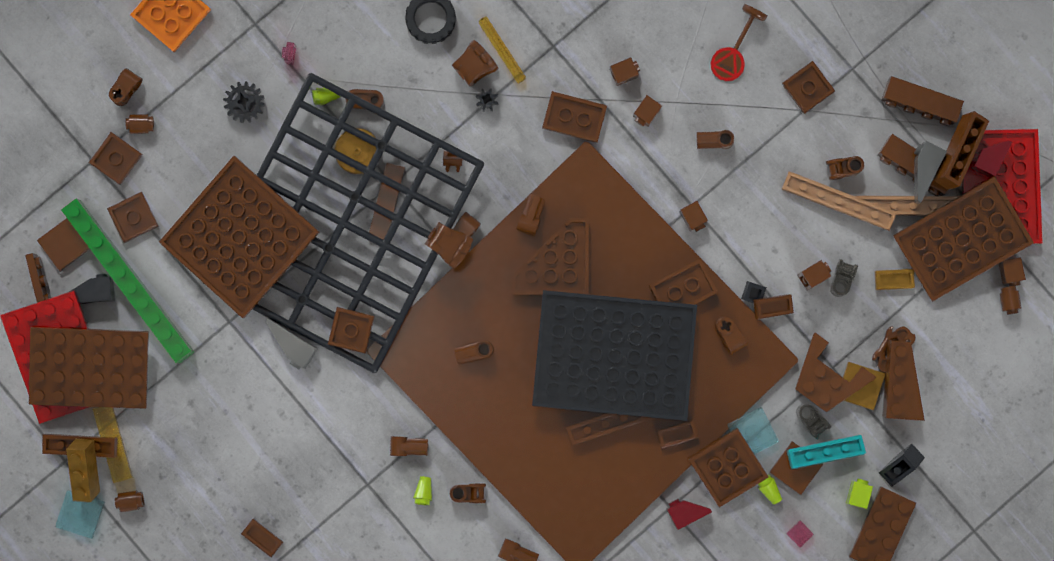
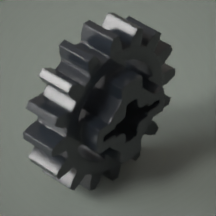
(252, 100)

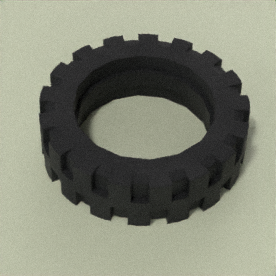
(435, 37)

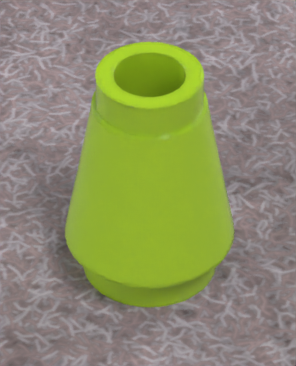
(323, 96)
(770, 490)
(423, 492)

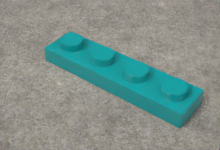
(826, 452)

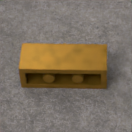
(83, 470)

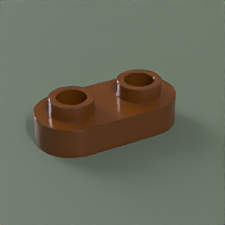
(367, 95)

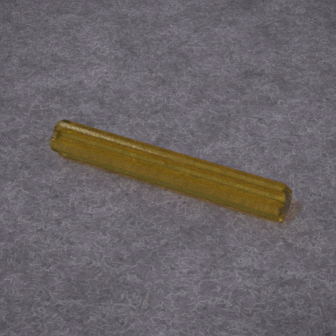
(502, 50)

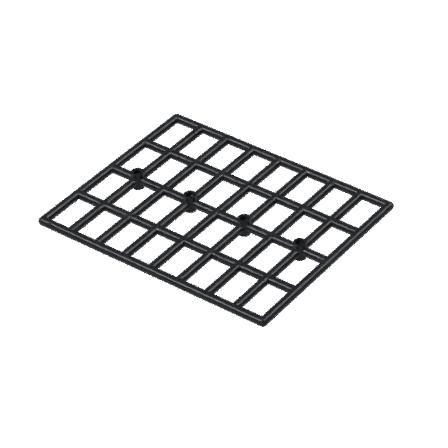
(356, 197)

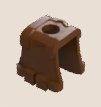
(474, 64)
(449, 244)

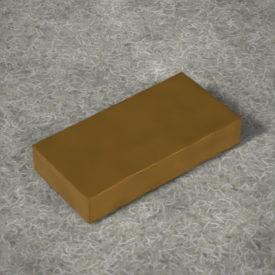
(894, 279)

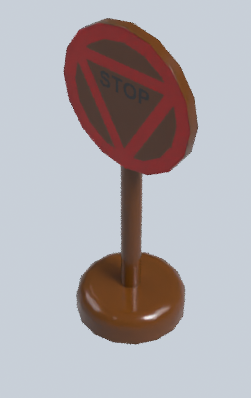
(728, 62)

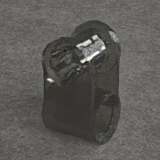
(843, 274)
(813, 421)

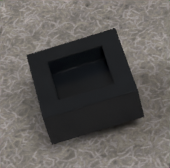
(753, 291)

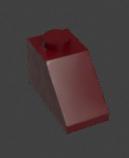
(990, 159)
(685, 512)

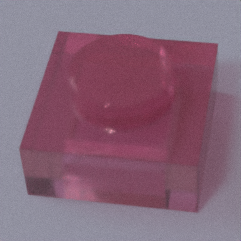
(288, 53)
(799, 534)

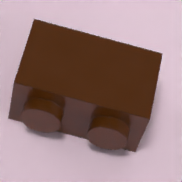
(814, 275)

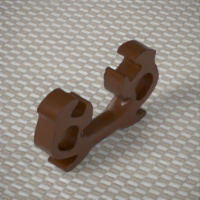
(901, 333)

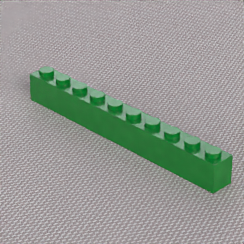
(127, 280)

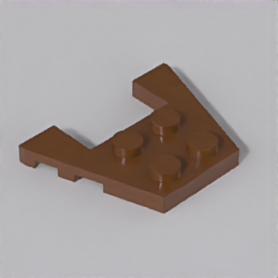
(823, 384)

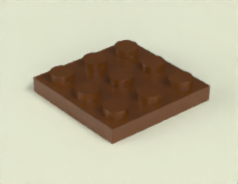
(728, 467)

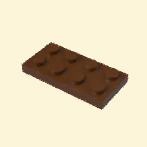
(882, 527)

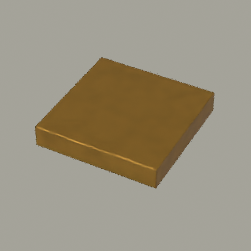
(868, 394)

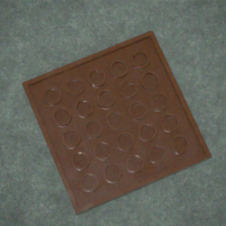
(239, 237)

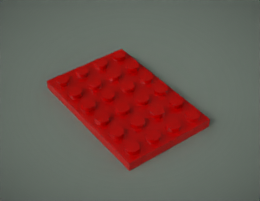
(1017, 175)
(55, 312)

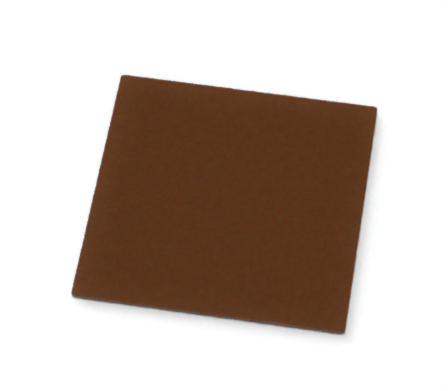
(596, 488)

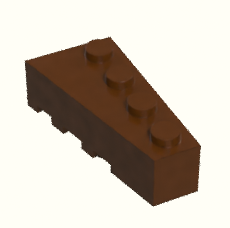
(901, 384)

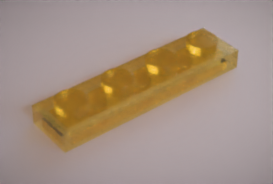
(109, 427)

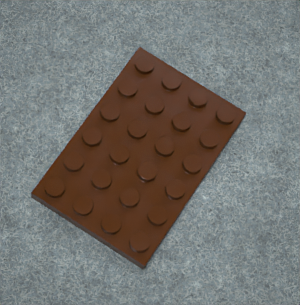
(963, 239)
(88, 367)

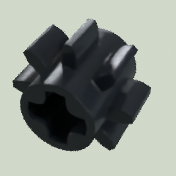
(489, 105)

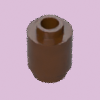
(140, 123)
(1010, 300)
(129, 501)

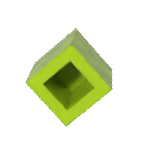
(859, 493)

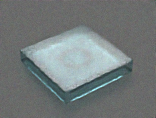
(755, 430)
(79, 516)

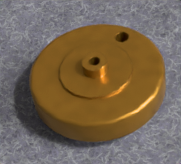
(355, 149)

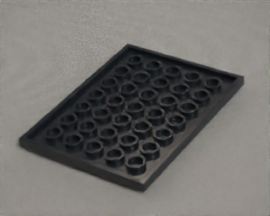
(614, 355)

